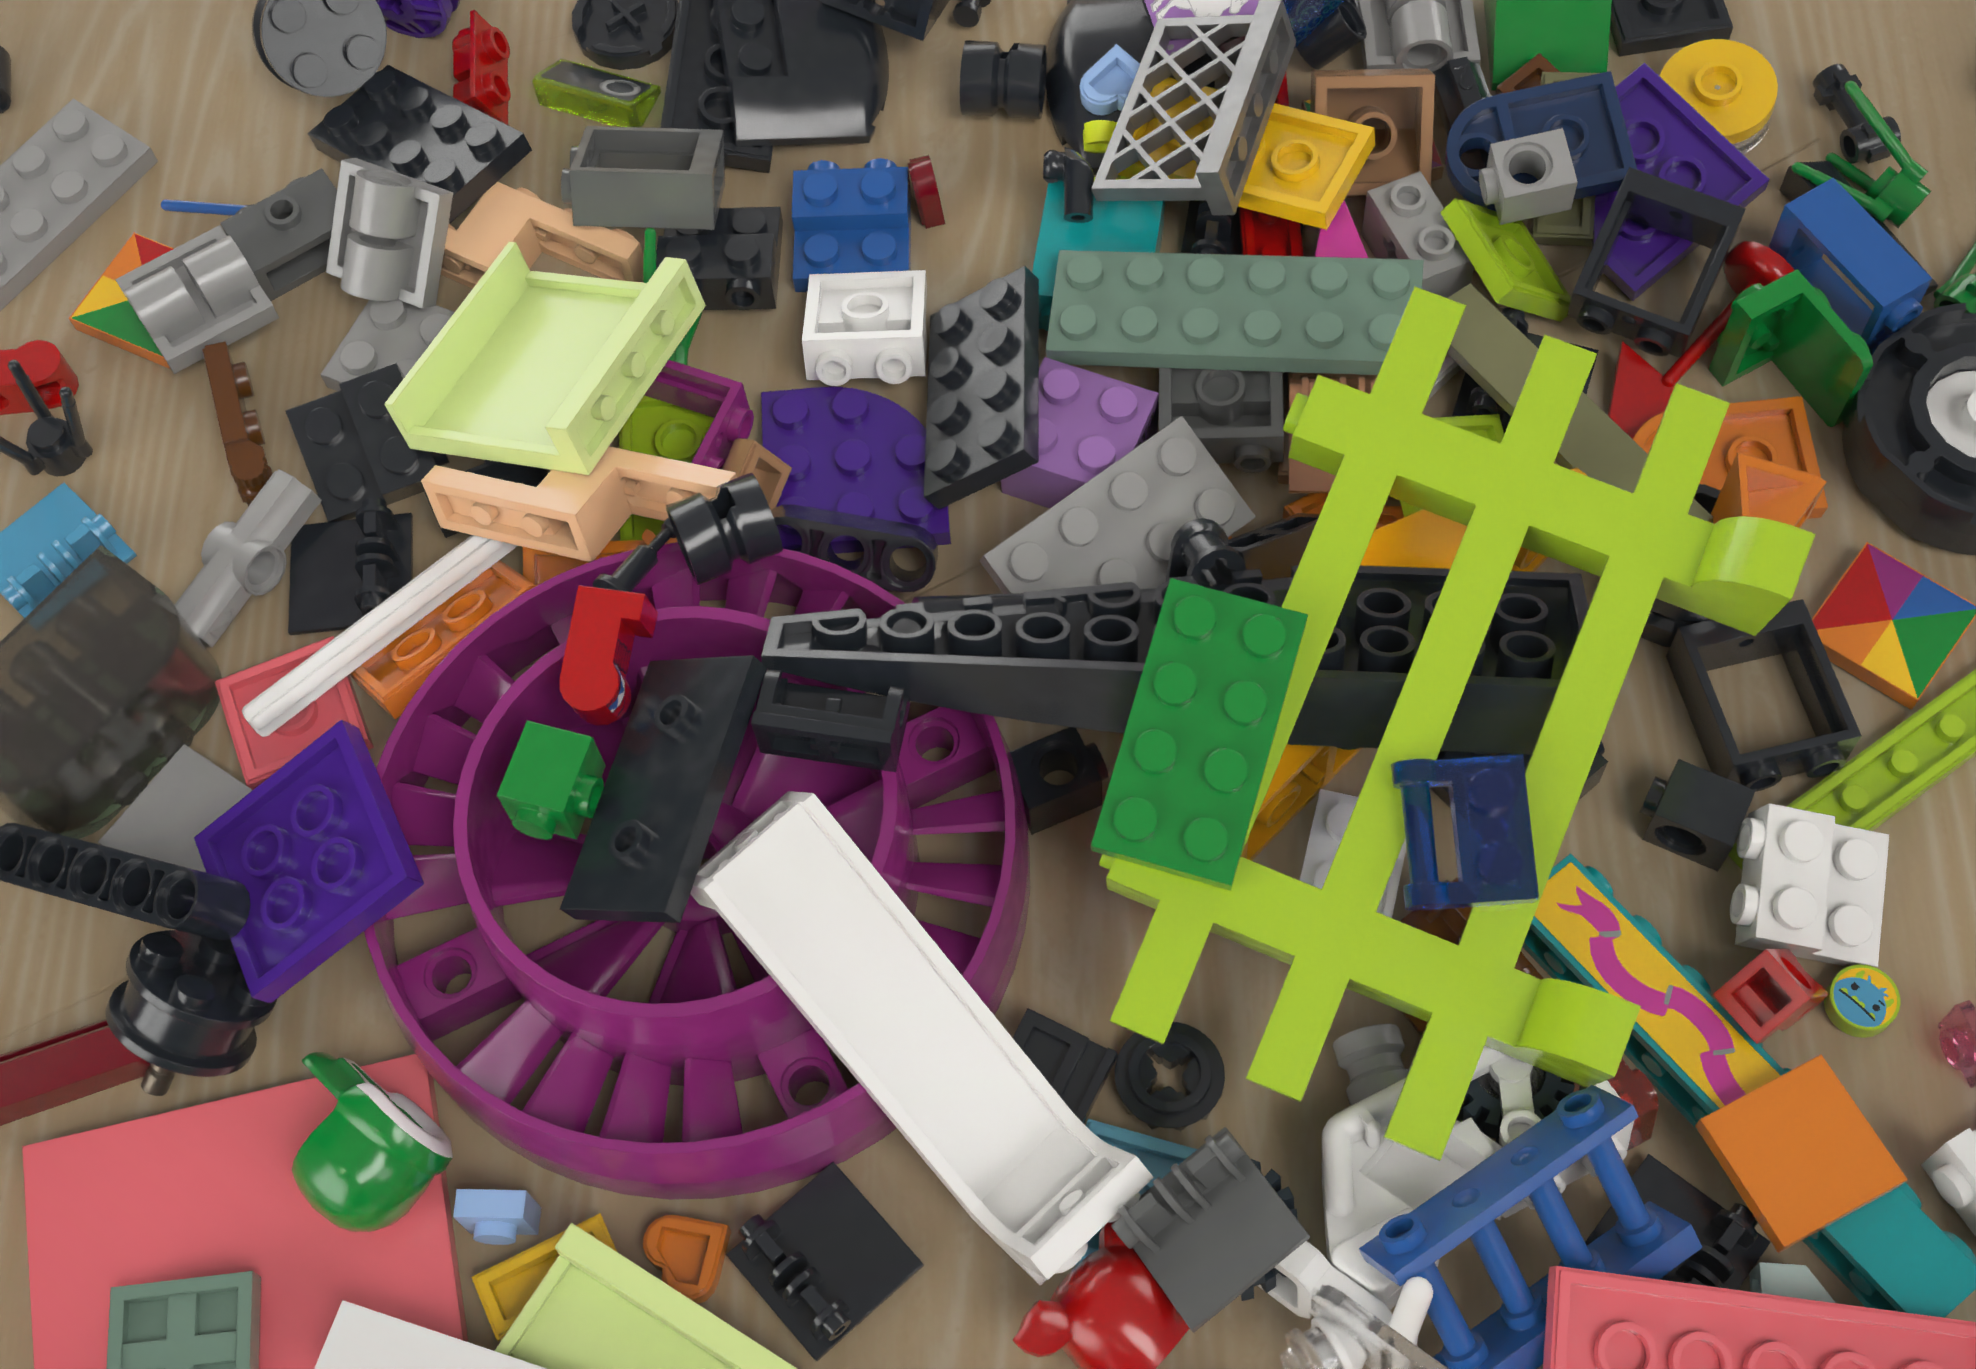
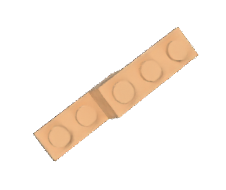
(536, 227)
(567, 510)

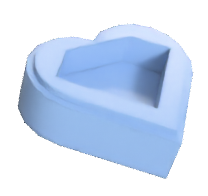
(1108, 82)

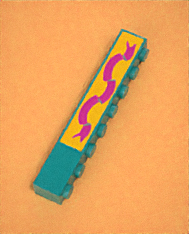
(1706, 1060)

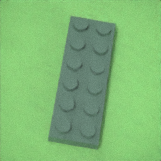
(1228, 311)

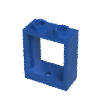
(1836, 225)

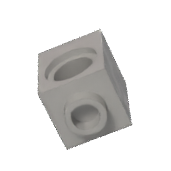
(1540, 155)

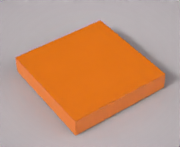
(1800, 1153)

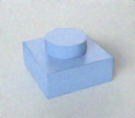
(497, 1214)

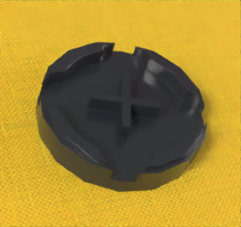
(624, 31)

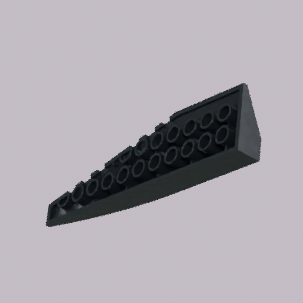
(1082, 652)

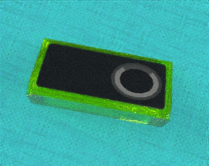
(595, 94)

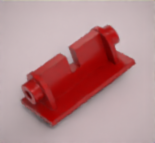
(482, 68)

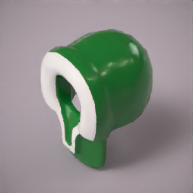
(370, 1153)

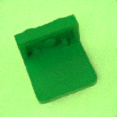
(1802, 337)

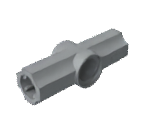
(246, 556)

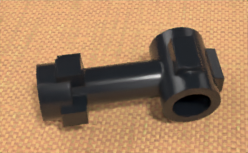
(1859, 140)

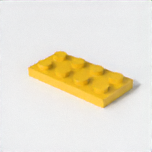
(1300, 165)

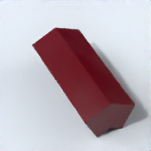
(64, 1070)

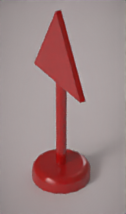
(1640, 389)

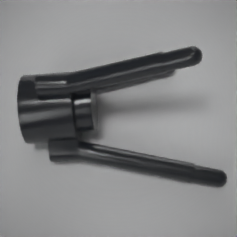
(51, 442)

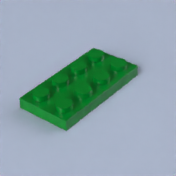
(1199, 733)

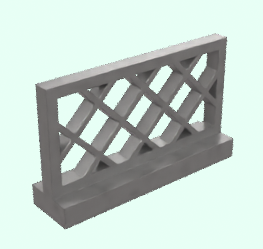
(1238, 109)

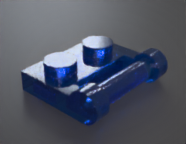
(1488, 829)

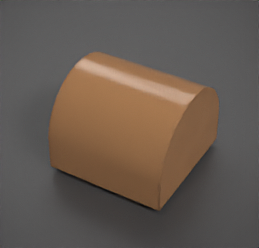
(770, 471)

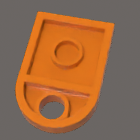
(1760, 428)

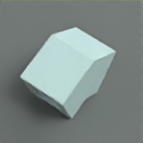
(1787, 1281)

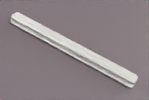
(372, 633)

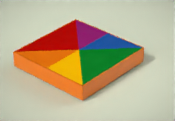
(106, 310)
(1891, 625)

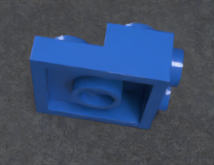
(850, 219)

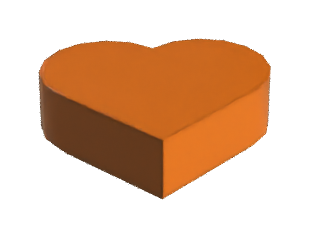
(687, 1253)

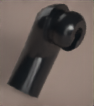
(1077, 182)

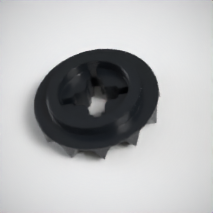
(1167, 1108)

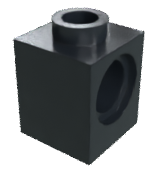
(1050, 803)
(1696, 814)

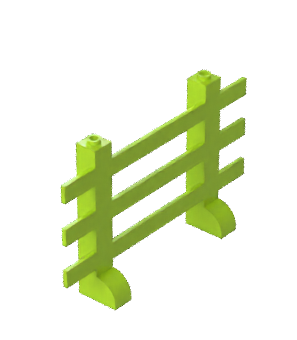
(1508, 500)

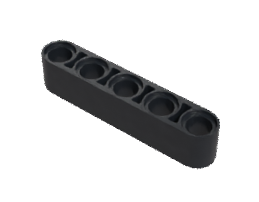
(123, 882)

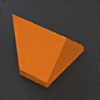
(1767, 491)

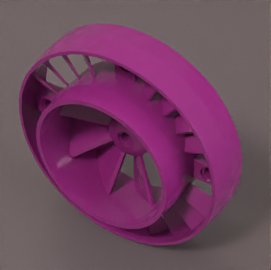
(696, 1022)

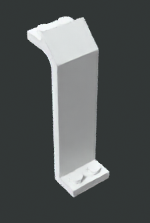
(917, 1036)

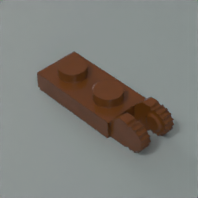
(238, 427)

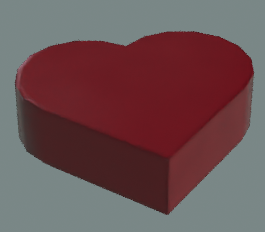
(926, 191)

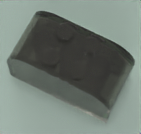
(97, 697)

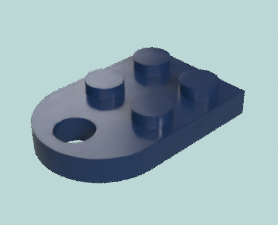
(1581, 106)

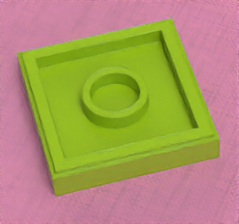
(1507, 261)

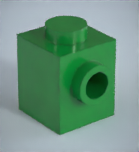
(552, 782)

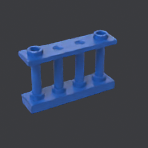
(1641, 1244)

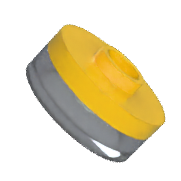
(1727, 87)

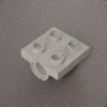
(1418, 33)
(388, 234)
(197, 298)

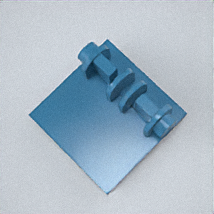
(49, 545)

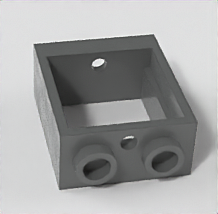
(645, 177)

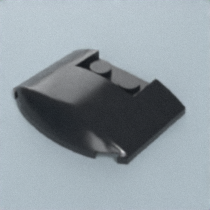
(1077, 42)
(801, 72)

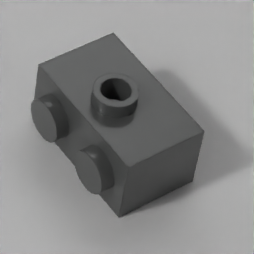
(287, 233)

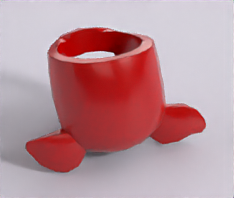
(1105, 1313)

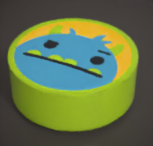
(1862, 1001)

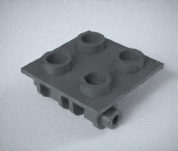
(1210, 1229)

